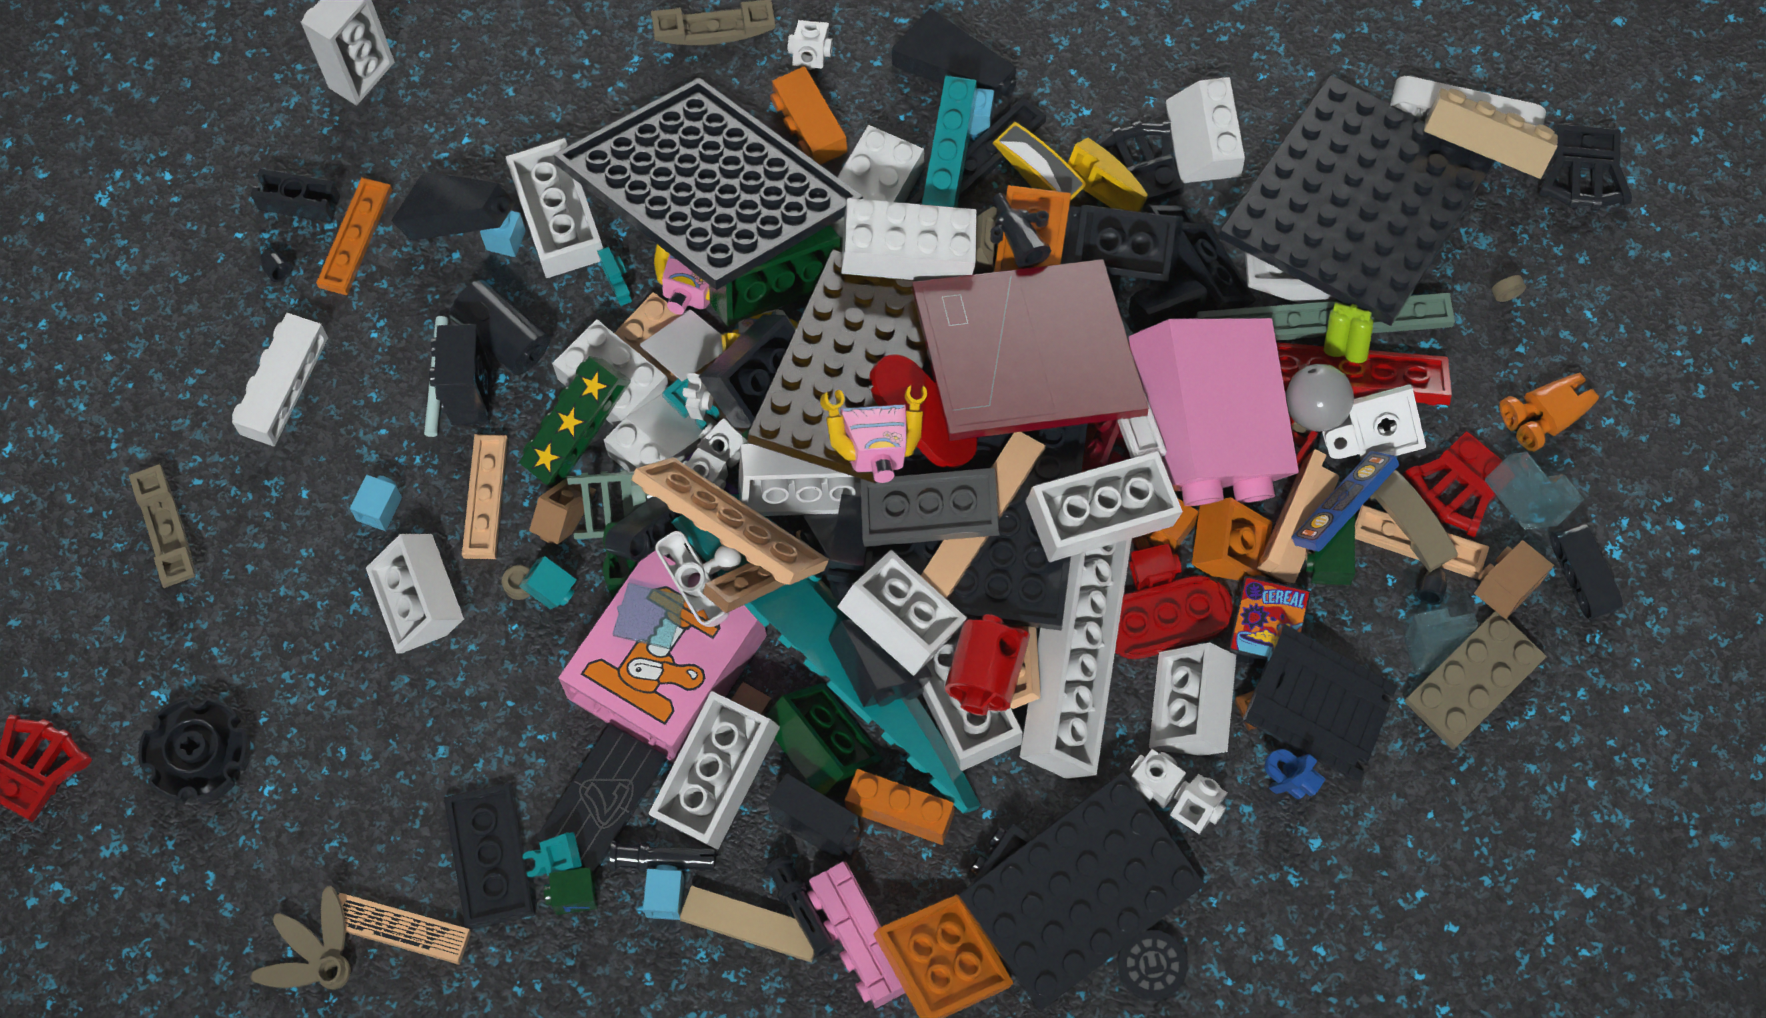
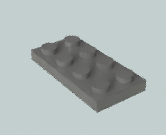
(930, 507)

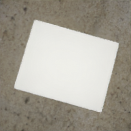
(685, 345)

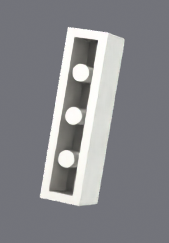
(279, 379)

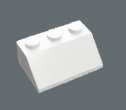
(1206, 131)
(414, 591)
(901, 612)
(1193, 700)

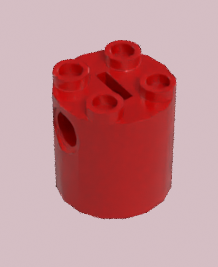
(986, 665)

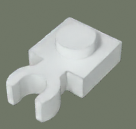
(697, 397)

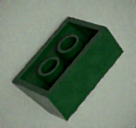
(822, 739)

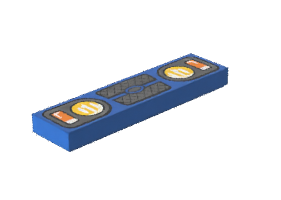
(1345, 501)

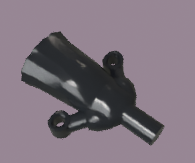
(1021, 236)

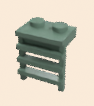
(632, 497)

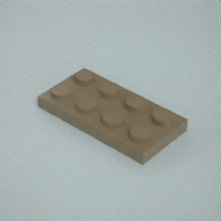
(1475, 679)

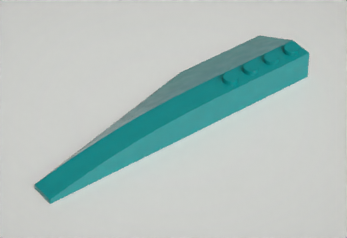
(806, 619)

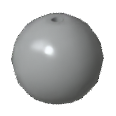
(1319, 397)

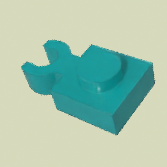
(613, 269)
(675, 398)
(555, 855)

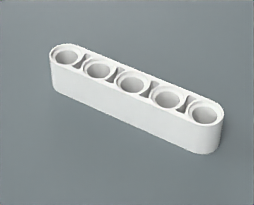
(1418, 96)

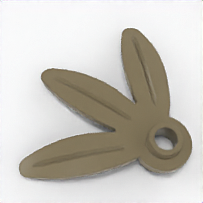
(321, 957)

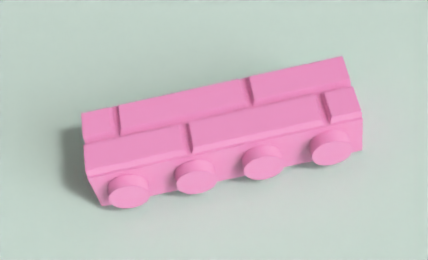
(853, 924)

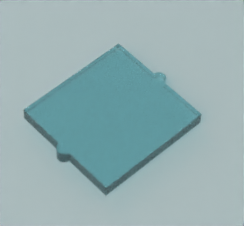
(649, 616)

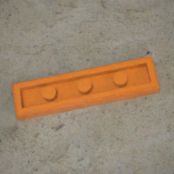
(354, 236)

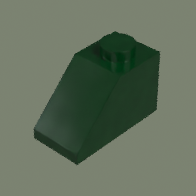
(1336, 560)

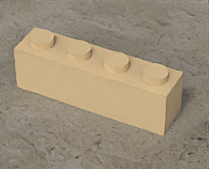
(1491, 132)

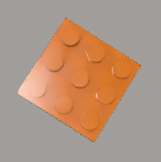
(942, 959)

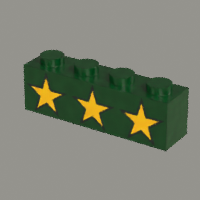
(574, 420)

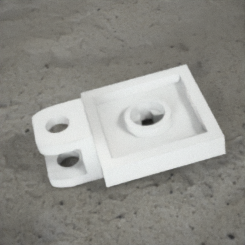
(1360, 430)

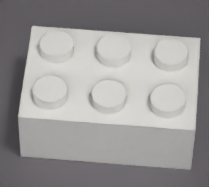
(600, 342)

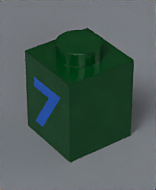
(571, 891)

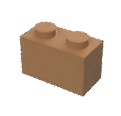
(1513, 578)

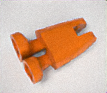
(1557, 404)

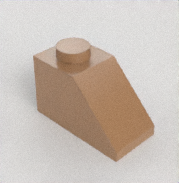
(559, 512)

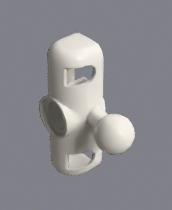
(688, 564)

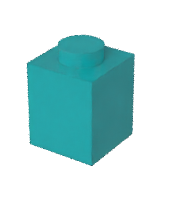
(548, 583)

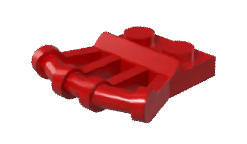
(1467, 463)
(28, 789)

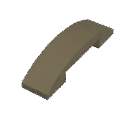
(713, 27)
(1416, 521)
(163, 525)

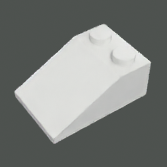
(1278, 283)
(653, 435)

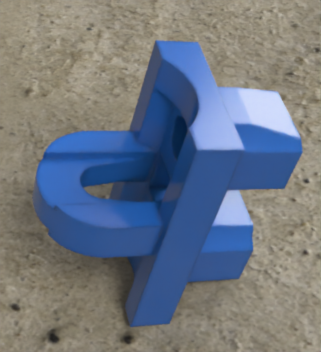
(1297, 775)

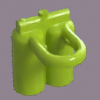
(1349, 332)

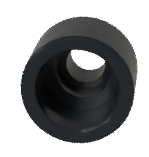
(275, 265)
(1432, 587)

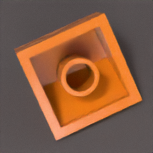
(1230, 540)

